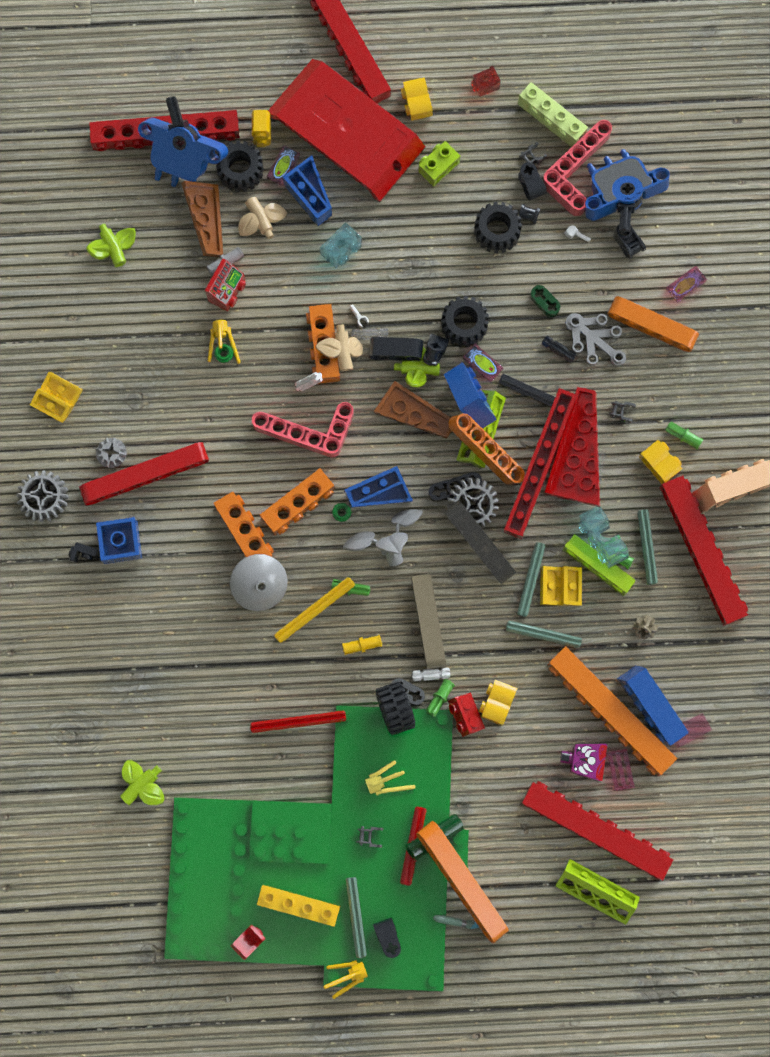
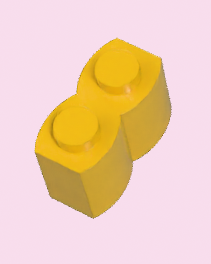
(417, 99)
(261, 128)
(660, 461)
(498, 702)

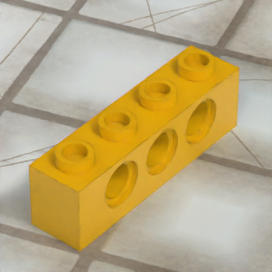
(298, 905)

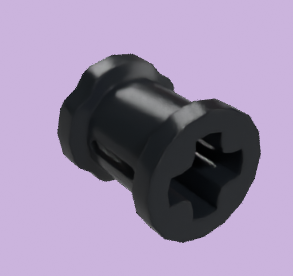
(529, 213)

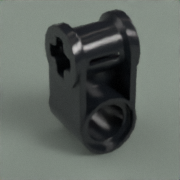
(532, 184)
(629, 244)
(435, 349)
(387, 934)

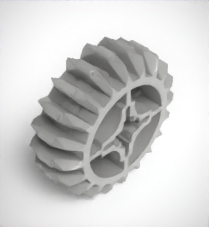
(42, 488)
(479, 497)

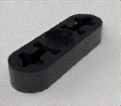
(439, 486)

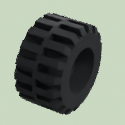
(243, 180)
(497, 213)
(469, 307)
(395, 708)

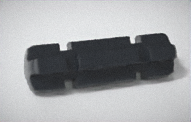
(559, 349)

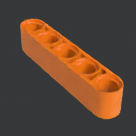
(653, 324)
(478, 447)

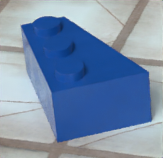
(308, 190)
(468, 395)
(379, 490)

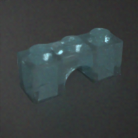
(610, 550)

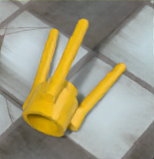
(219, 331)
(356, 972)

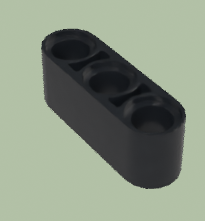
(396, 349)

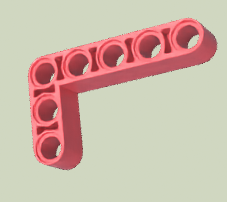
(573, 164)
(307, 433)

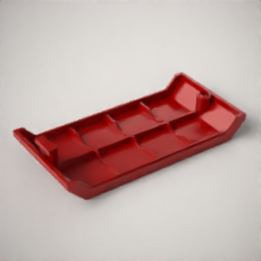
(347, 128)

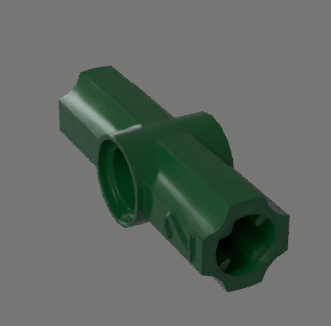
(450, 828)

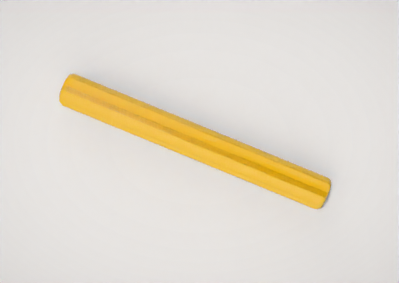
(314, 610)

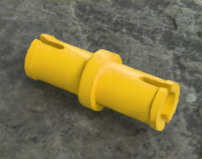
(362, 645)

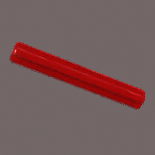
(409, 863)

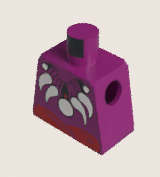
(586, 760)

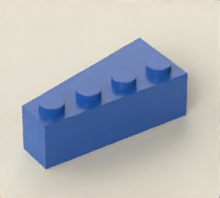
(653, 705)

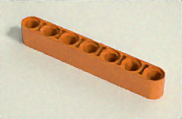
(462, 882)

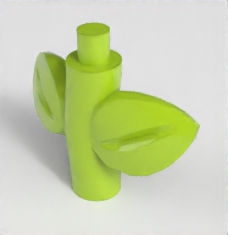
(112, 244)
(417, 371)
(141, 784)

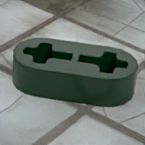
(549, 298)

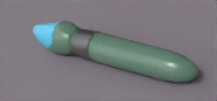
(469, 924)

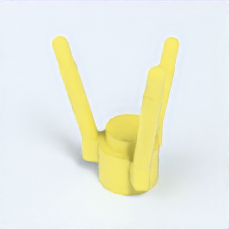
(376, 783)

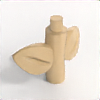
(260, 218)
(341, 348)

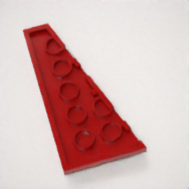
(577, 458)

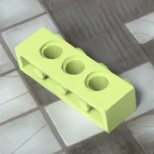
(551, 114)

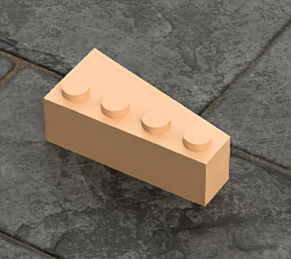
(733, 485)

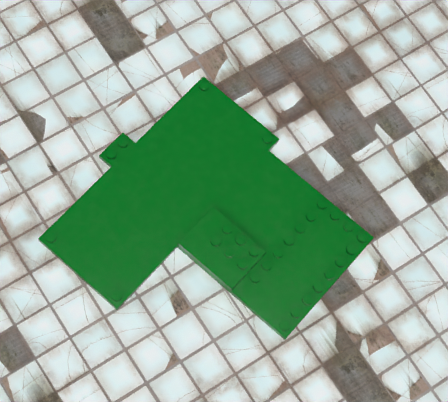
(235, 846)

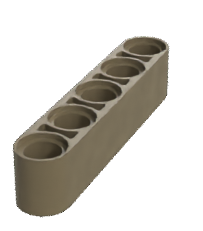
(428, 621)

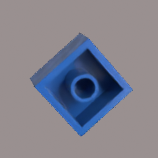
(119, 540)

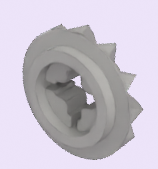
(115, 459)

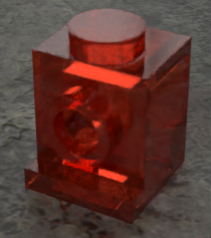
(486, 87)

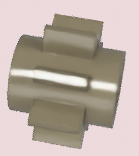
(645, 627)

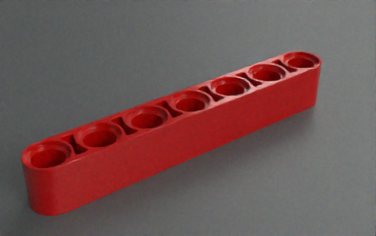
(143, 473)

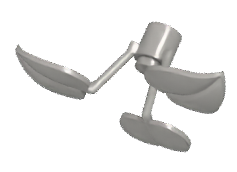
(390, 545)

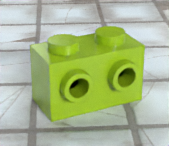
(438, 163)

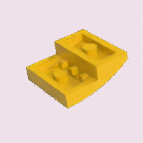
(56, 397)
(561, 586)

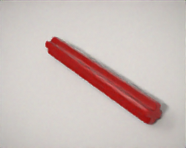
(299, 721)

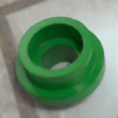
(226, 348)
(341, 506)

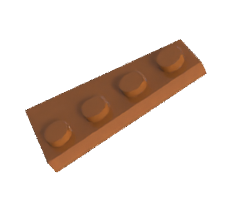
(205, 213)
(412, 410)

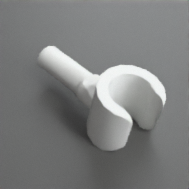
(573, 231)
(358, 316)

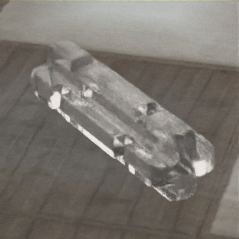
(368, 333)

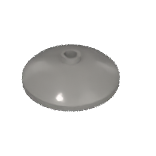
(252, 572)

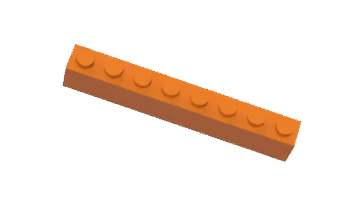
(612, 712)

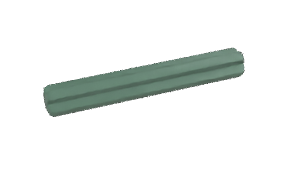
(647, 547)
(531, 579)
(543, 634)
(356, 918)

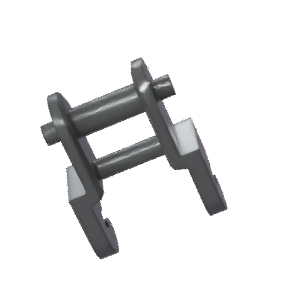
(535, 159)
(621, 416)
(361, 841)

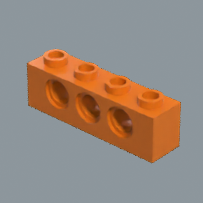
(324, 315)
(316, 480)
(225, 507)

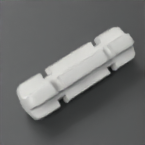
(308, 381)
(431, 674)

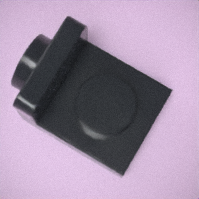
(86, 551)

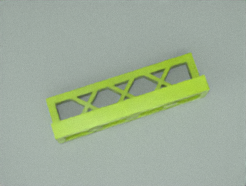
(496, 403)
(588, 558)
(600, 889)

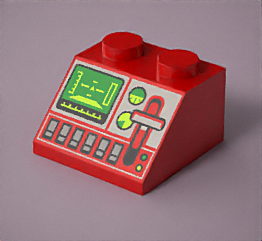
(225, 285)

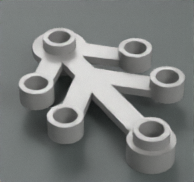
(594, 337)

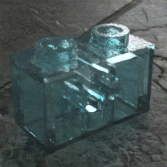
(343, 236)

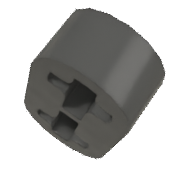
(412, 688)

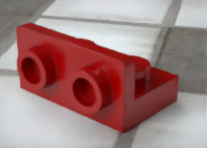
(466, 714)

